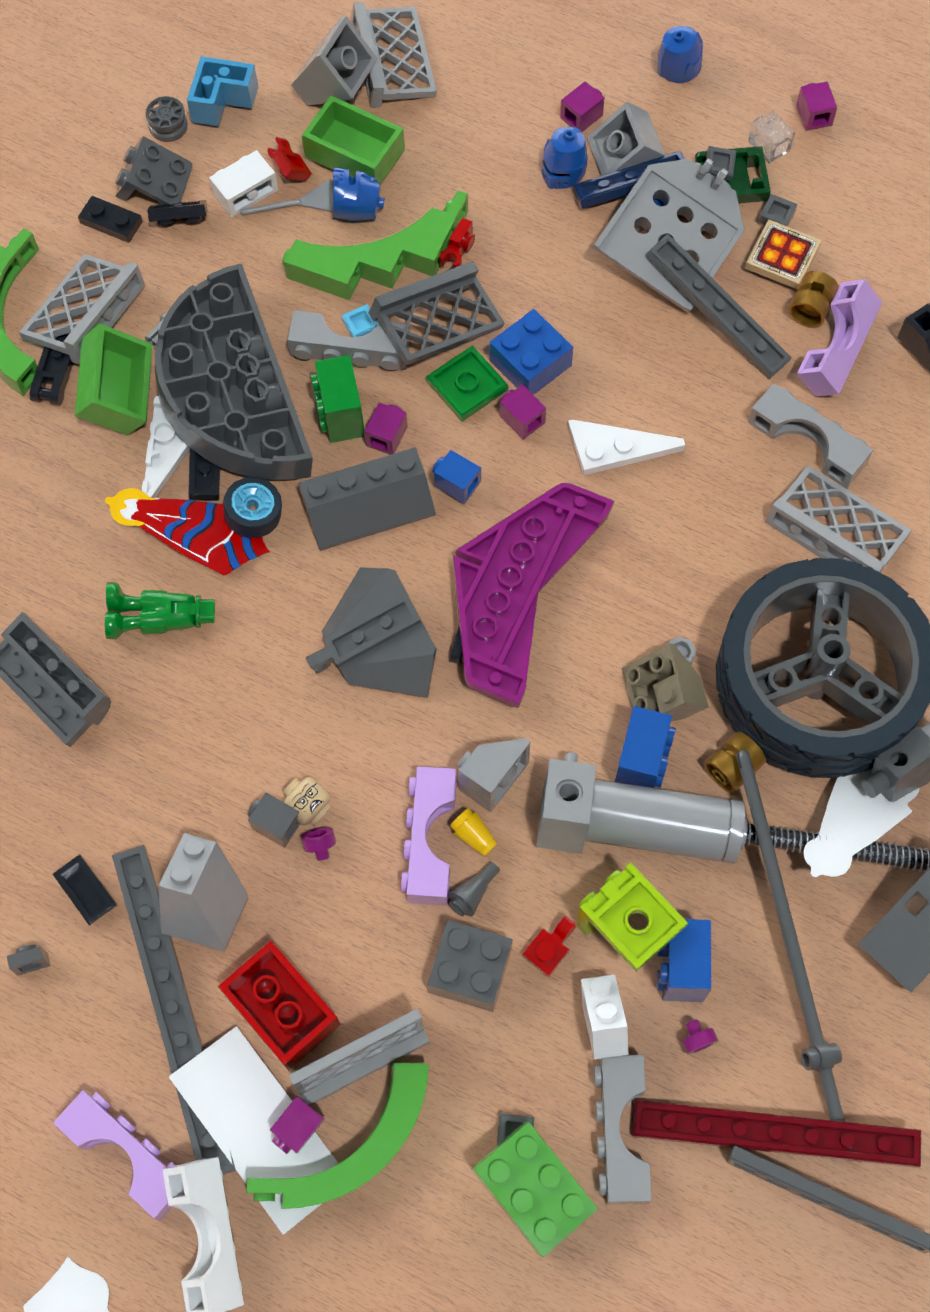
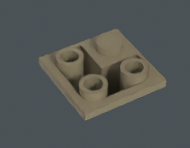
(665, 684)

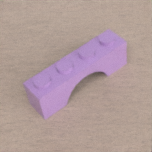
(854, 313)
(433, 796)
(90, 1124)

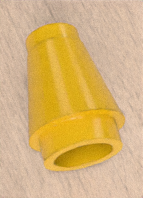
(473, 832)

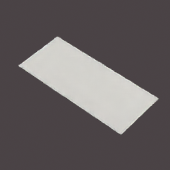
(238, 1106)

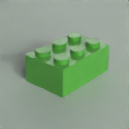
(353, 140)
(113, 379)
(534, 1189)

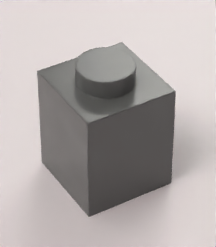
(273, 819)

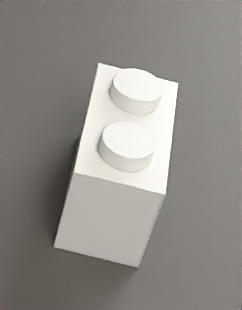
(243, 183)
(604, 1017)

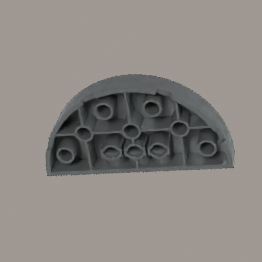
(225, 382)

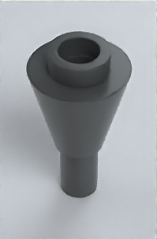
(467, 896)

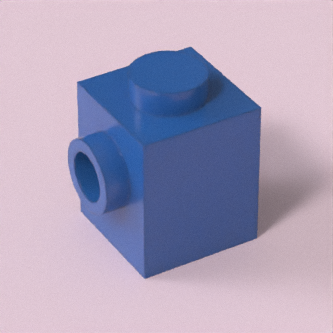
(456, 476)

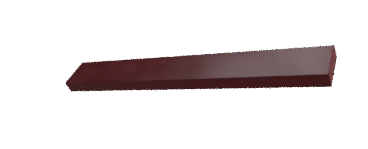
(778, 1133)

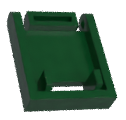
(746, 158)

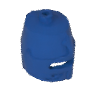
(680, 54)
(564, 155)
(356, 196)

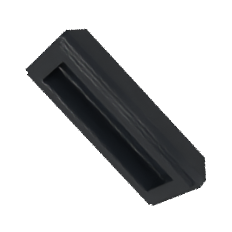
(84, 889)

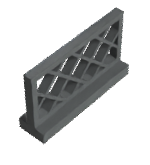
(421, 295)

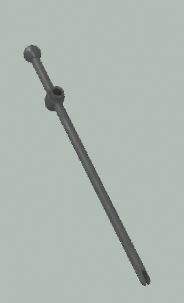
(820, 1054)

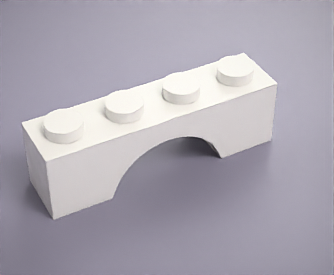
(200, 1194)

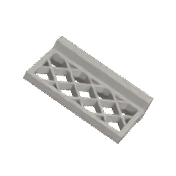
(375, 80)
(106, 310)
(827, 540)
(360, 1058)

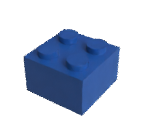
(531, 352)
(645, 744)
(687, 964)

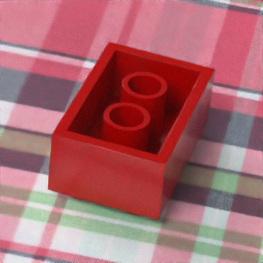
(279, 1005)

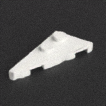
(611, 447)
(163, 453)

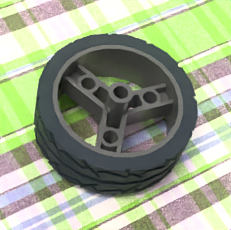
(833, 592)

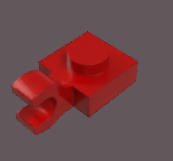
(290, 163)
(460, 241)
(548, 949)

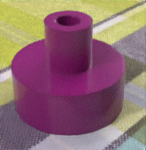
(319, 841)
(698, 1038)

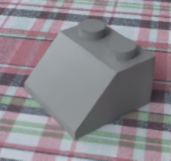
(625, 140)
(492, 770)

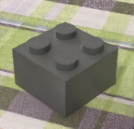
(470, 965)

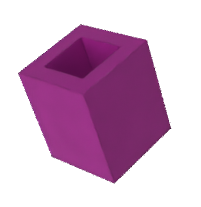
(816, 105)
(582, 106)
(522, 411)
(386, 428)
(295, 1126)

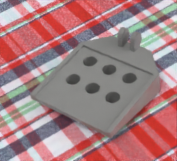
(685, 191)

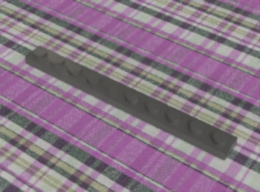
(165, 985)

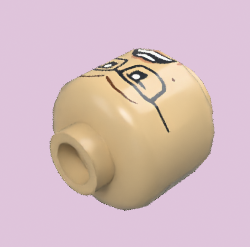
(308, 799)

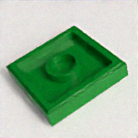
(467, 383)

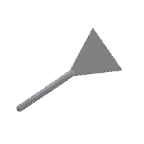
(319, 198)

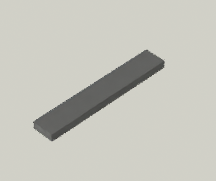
(718, 306)
(829, 1199)

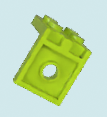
(618, 899)

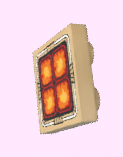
(783, 254)

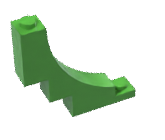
(341, 267)

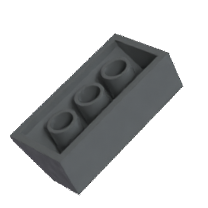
(367, 498)

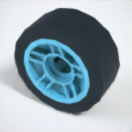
(248, 493)

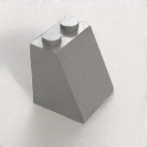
(335, 65)
(200, 894)

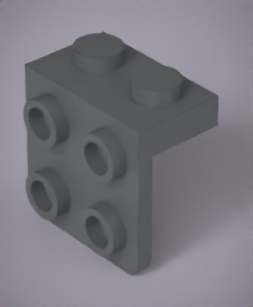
(153, 172)

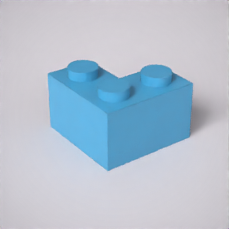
(218, 84)

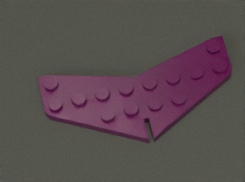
(501, 581)

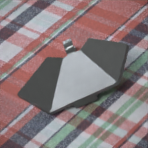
(378, 637)

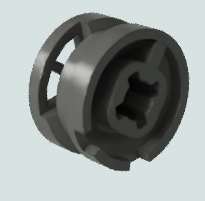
(168, 120)

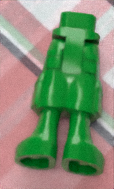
(159, 612)

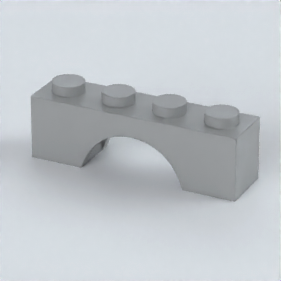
(313, 339)
(783, 414)
(625, 1176)

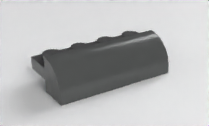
(50, 681)

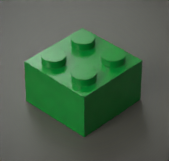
(338, 399)

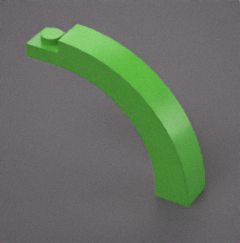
(15, 366)
(394, 1126)

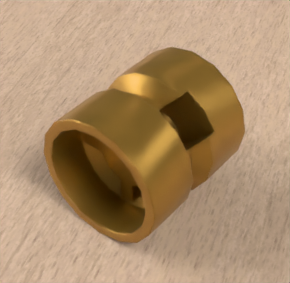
(813, 299)
(724, 767)

